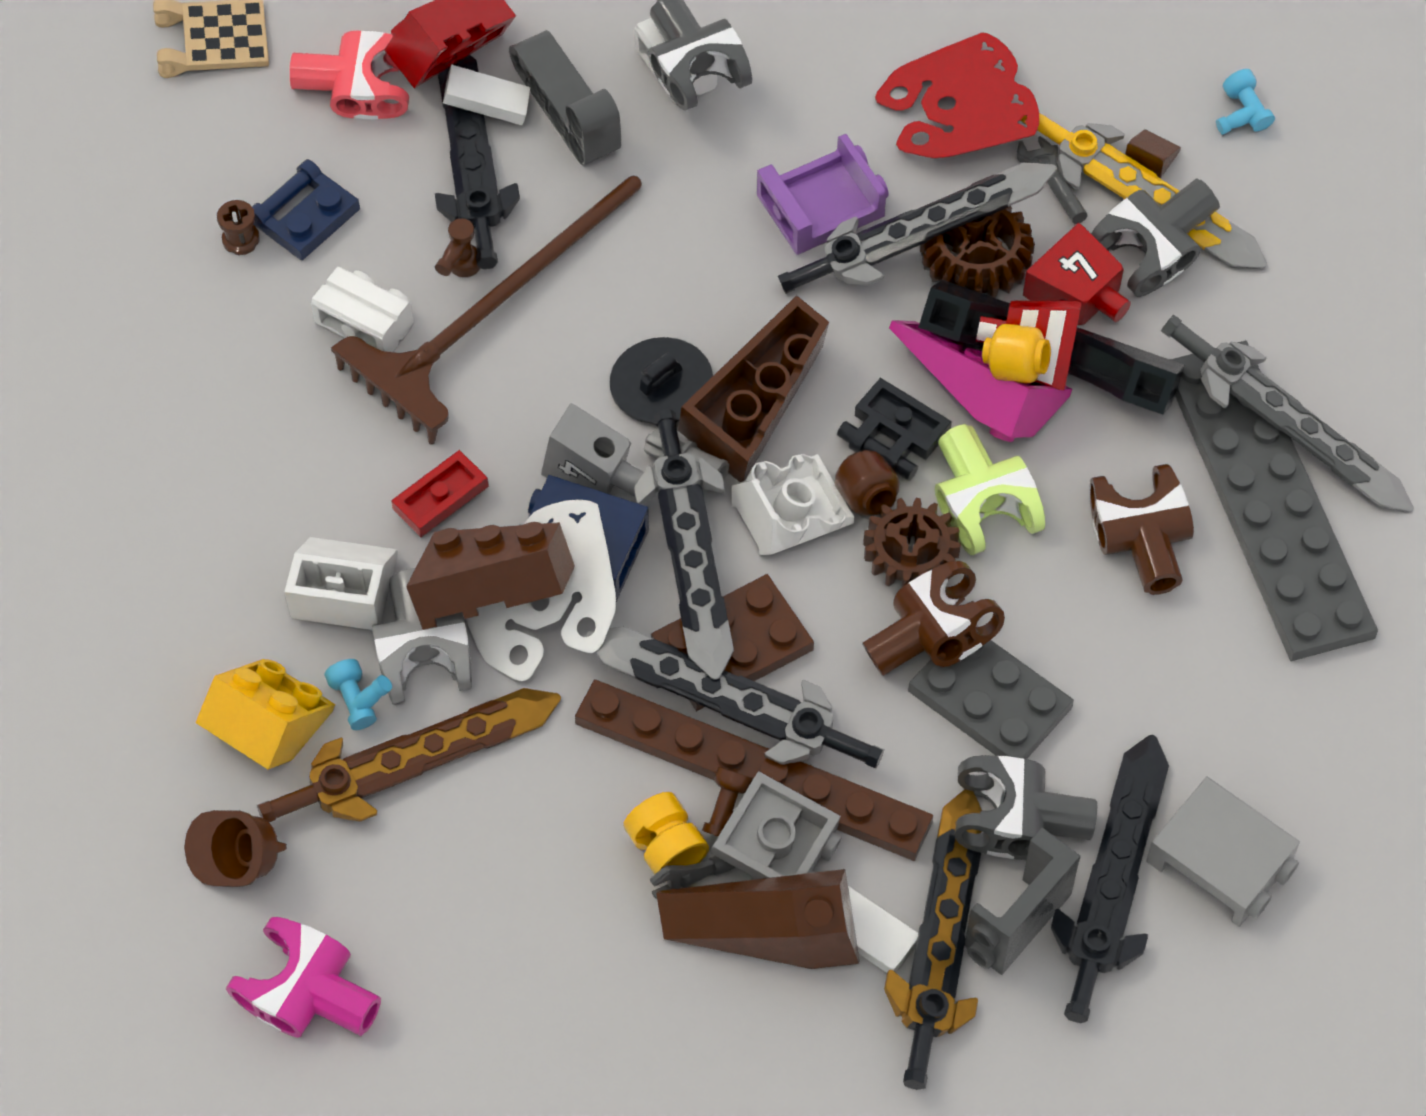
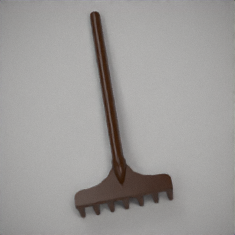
(405, 374)

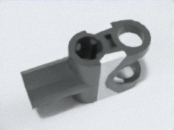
(694, 52)
(1158, 232)
(1020, 806)

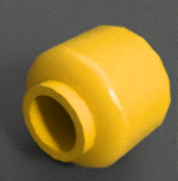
(1017, 353)

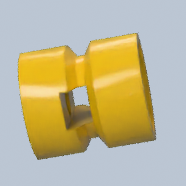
(663, 831)

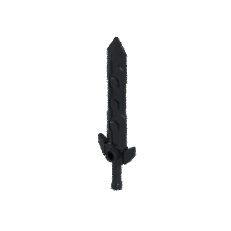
(473, 175)
(1114, 878)

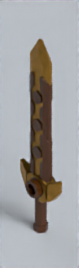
(342, 783)

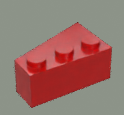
(444, 34)

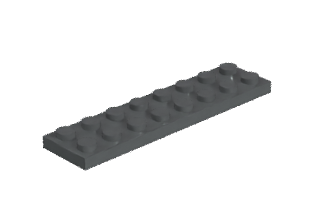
(1276, 522)

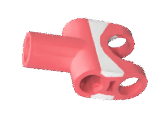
(353, 76)

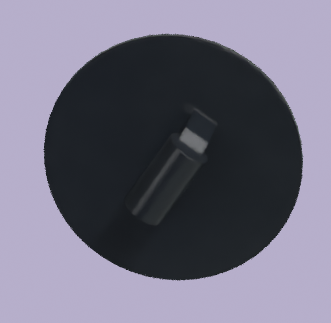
(658, 377)

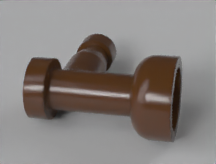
(460, 253)
(731, 785)

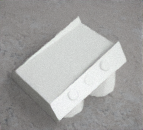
(790, 503)

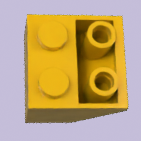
(263, 712)

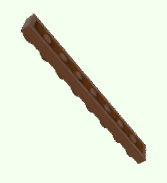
(705, 748)

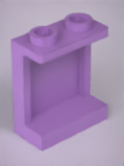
(822, 194)

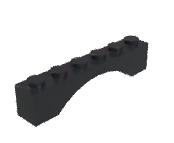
(1104, 362)

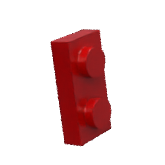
(440, 493)

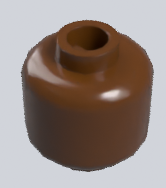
(867, 482)

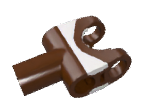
(1144, 527)
(935, 621)

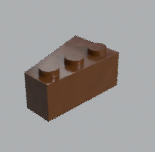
(489, 567)

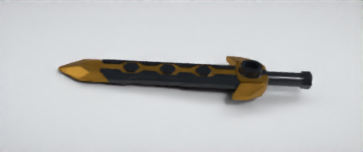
(929, 996)

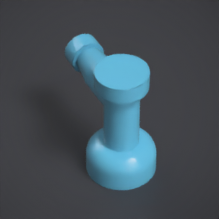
(1241, 86)
(344, 677)

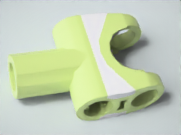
(984, 488)

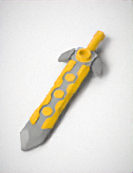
(1090, 152)

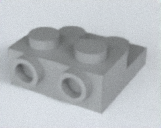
(777, 832)

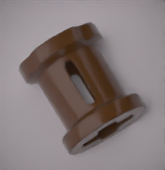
(244, 224)

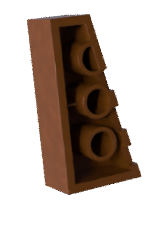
(751, 392)

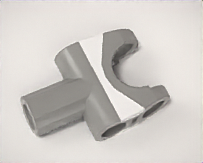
(406, 646)

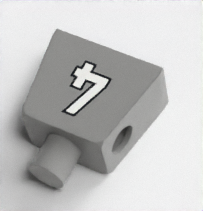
(589, 453)

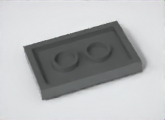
(994, 700)

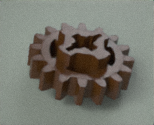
(890, 536)

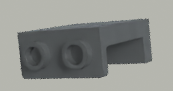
(1051, 878)

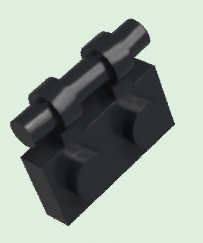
(902, 419)

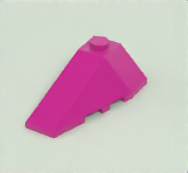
(1005, 406)

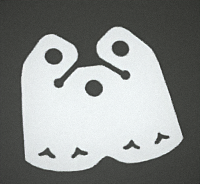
(590, 577)

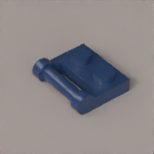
(312, 218)

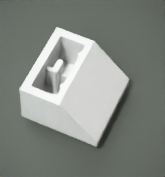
(340, 582)

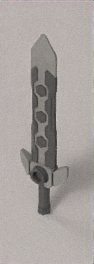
(1232, 370)

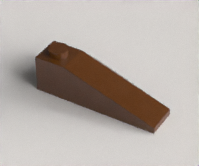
(775, 919)

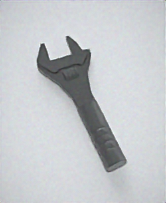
(1048, 155)
(685, 875)

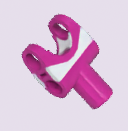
(306, 985)

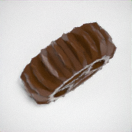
(980, 257)

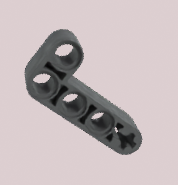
(582, 118)

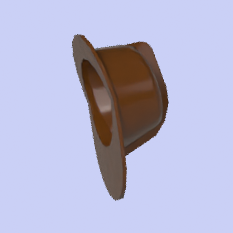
(231, 848)

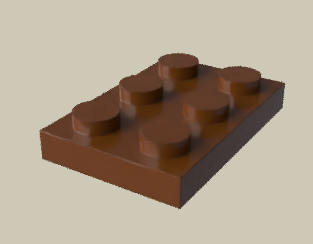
(761, 628)

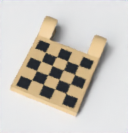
(215, 35)

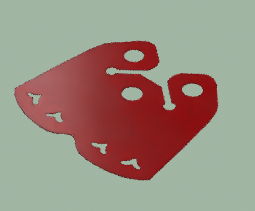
(982, 97)

